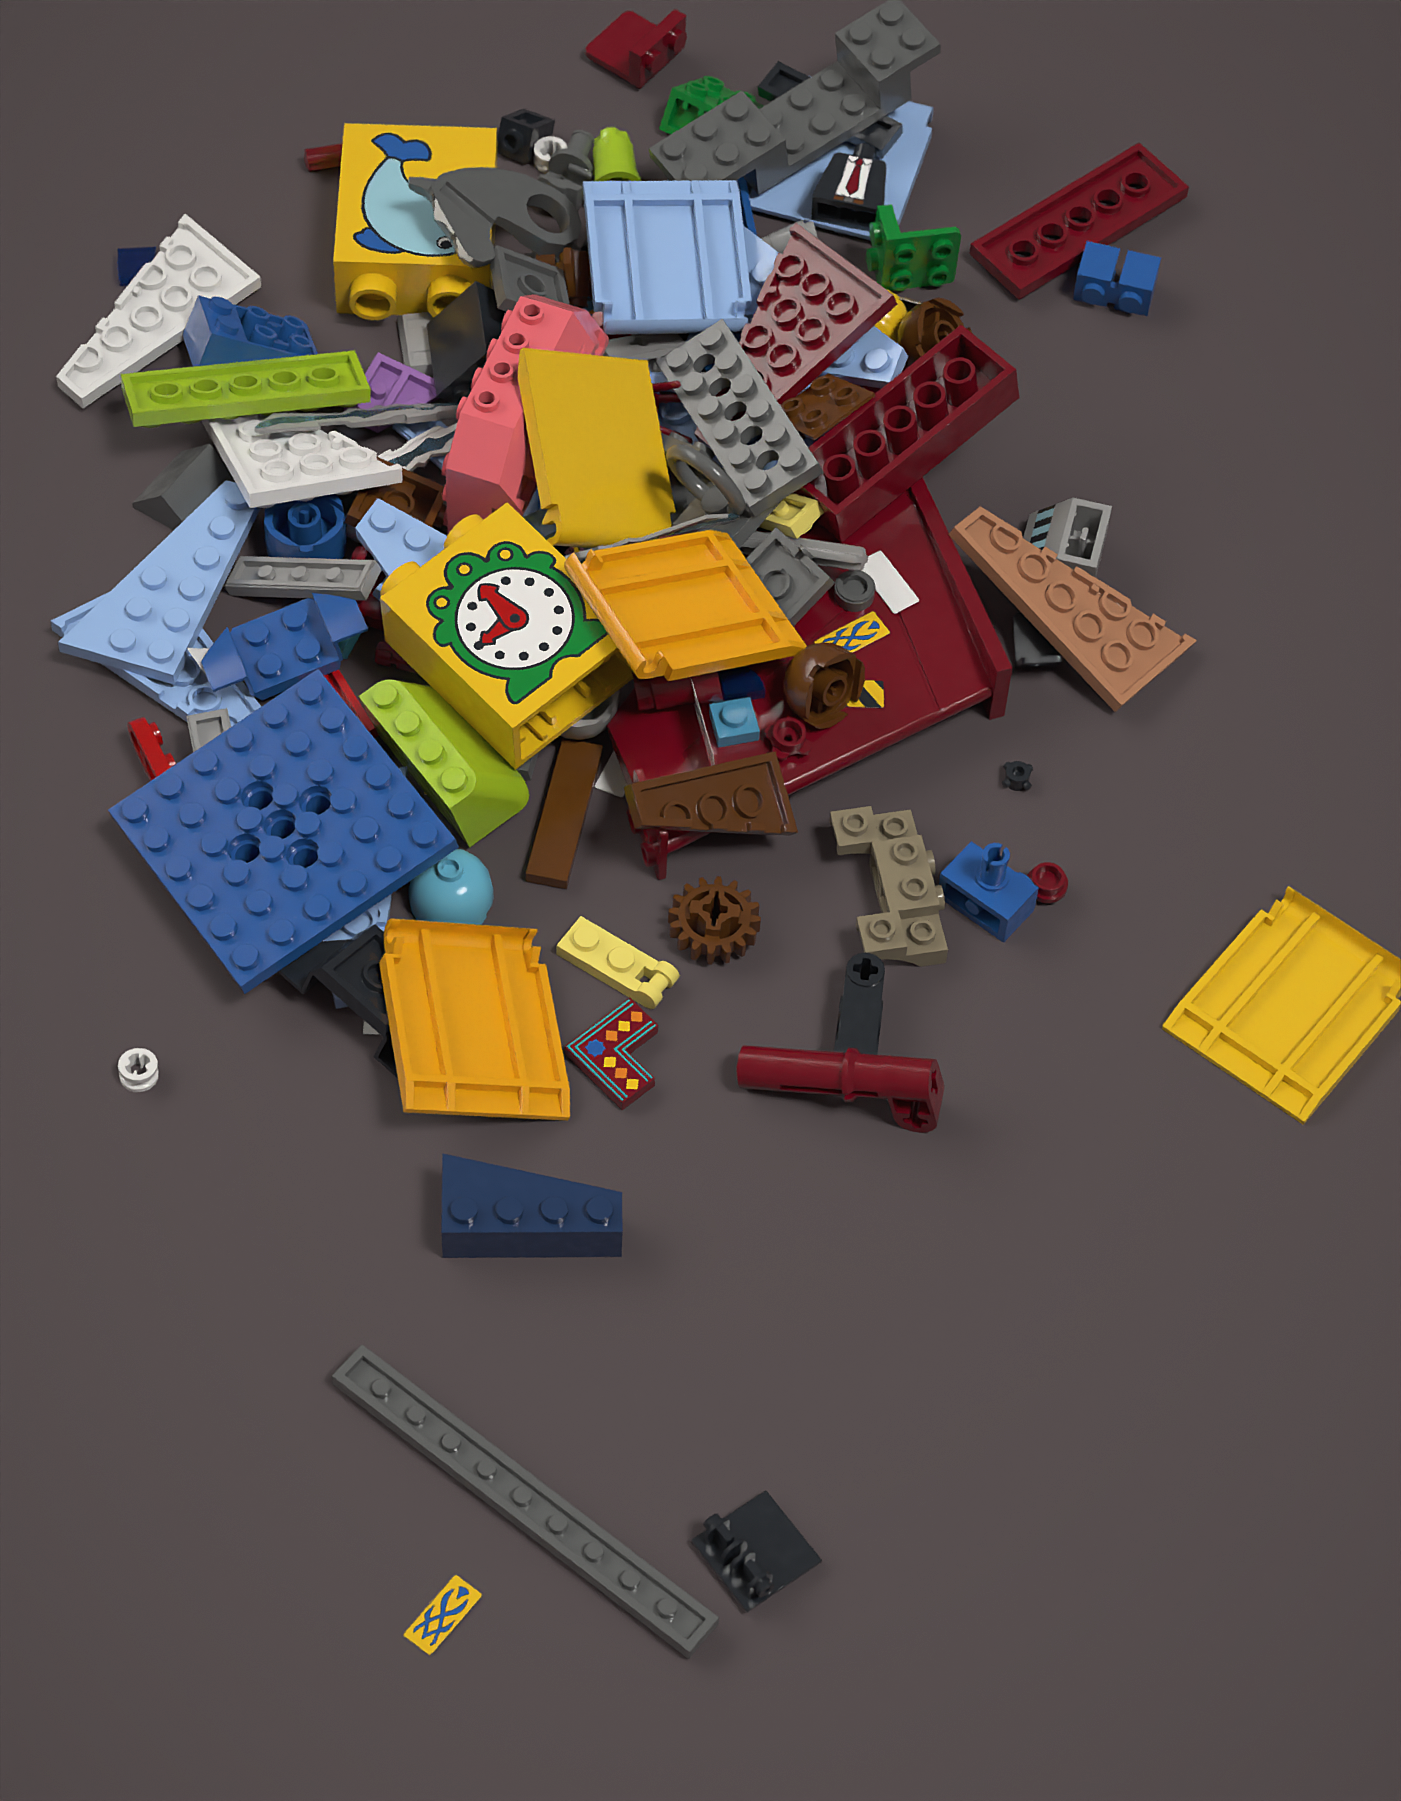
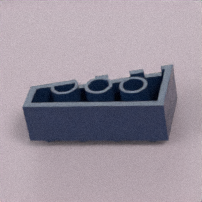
(524, 1214)

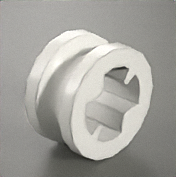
(546, 146)
(136, 1082)

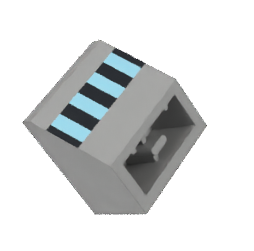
(1072, 530)

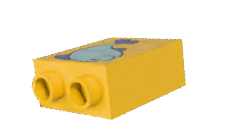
(386, 236)

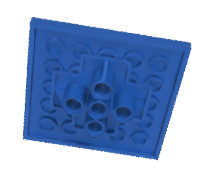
(286, 793)

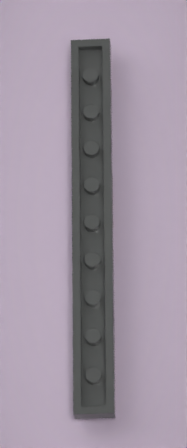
(526, 1501)

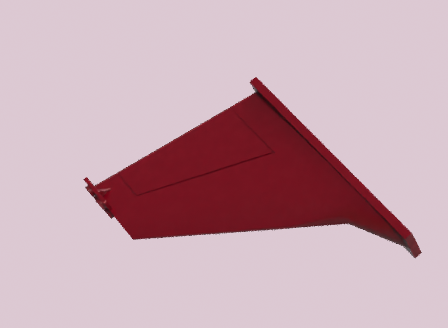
(931, 665)

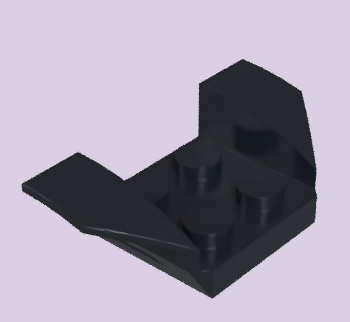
(354, 975)

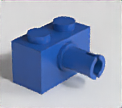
(988, 890)

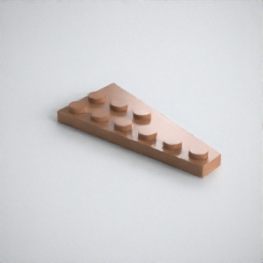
(1080, 616)

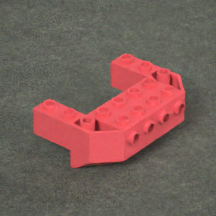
(491, 445)

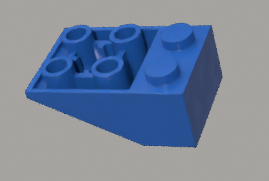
(232, 334)

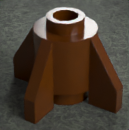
(576, 274)

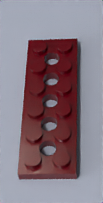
(1078, 200)

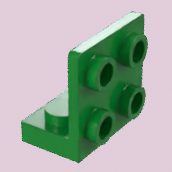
(695, 99)

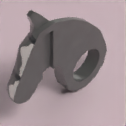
(475, 198)

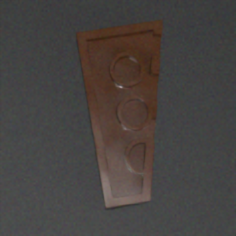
(720, 798)

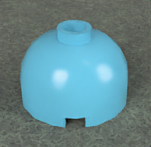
(452, 890)

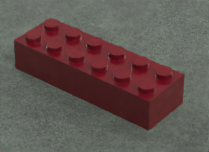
(908, 429)

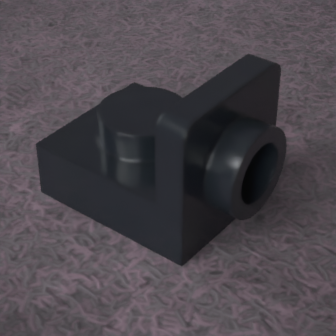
(519, 133)

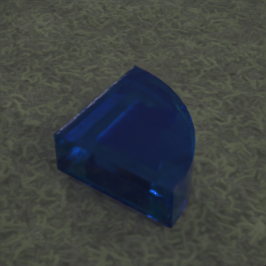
(131, 261)
(740, 683)

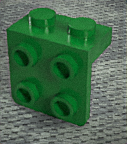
(911, 257)

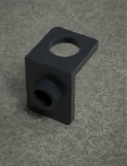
(1031, 647)

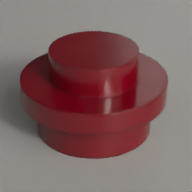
(1050, 880)

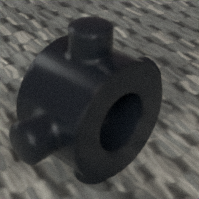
(1017, 775)

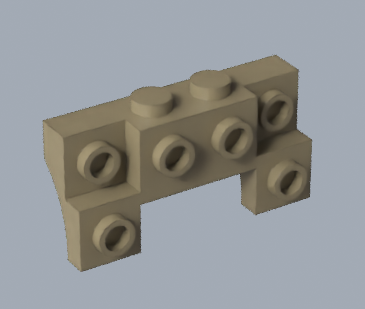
(903, 882)

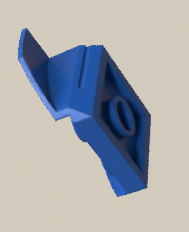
(284, 645)

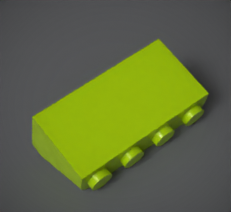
(446, 757)

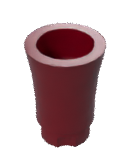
(679, 692)

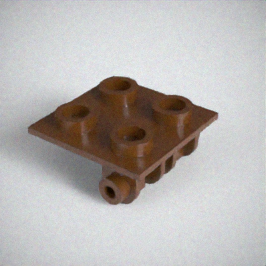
(824, 405)

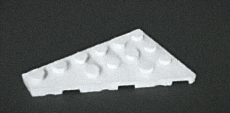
(295, 464)

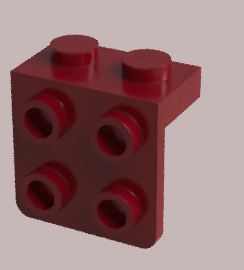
(638, 47)

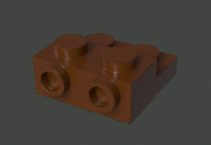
(413, 496)

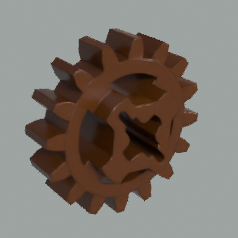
(735, 922)

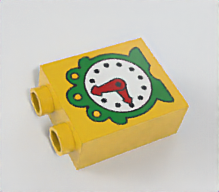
(503, 634)

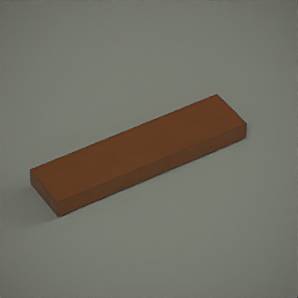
(564, 813)

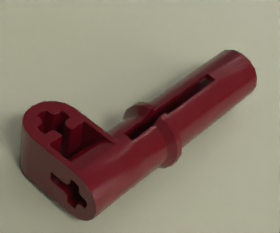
(909, 1083)

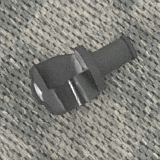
(571, 167)

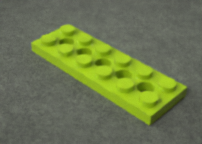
(245, 389)

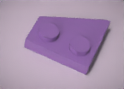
(396, 384)

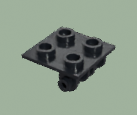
(755, 1550)

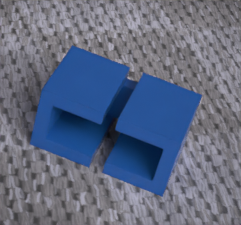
(1097, 275)

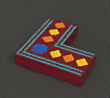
(606, 1051)

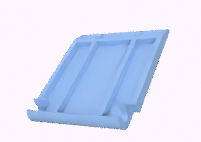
(794, 194)
(667, 255)

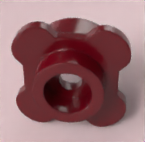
(791, 728)

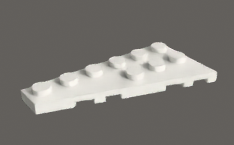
(155, 310)

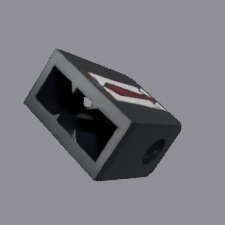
(850, 189)

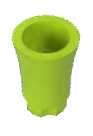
(614, 157)

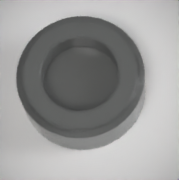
(854, 590)

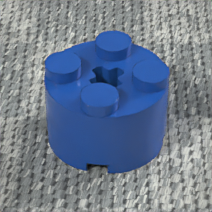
(306, 529)

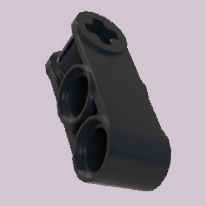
(861, 1005)

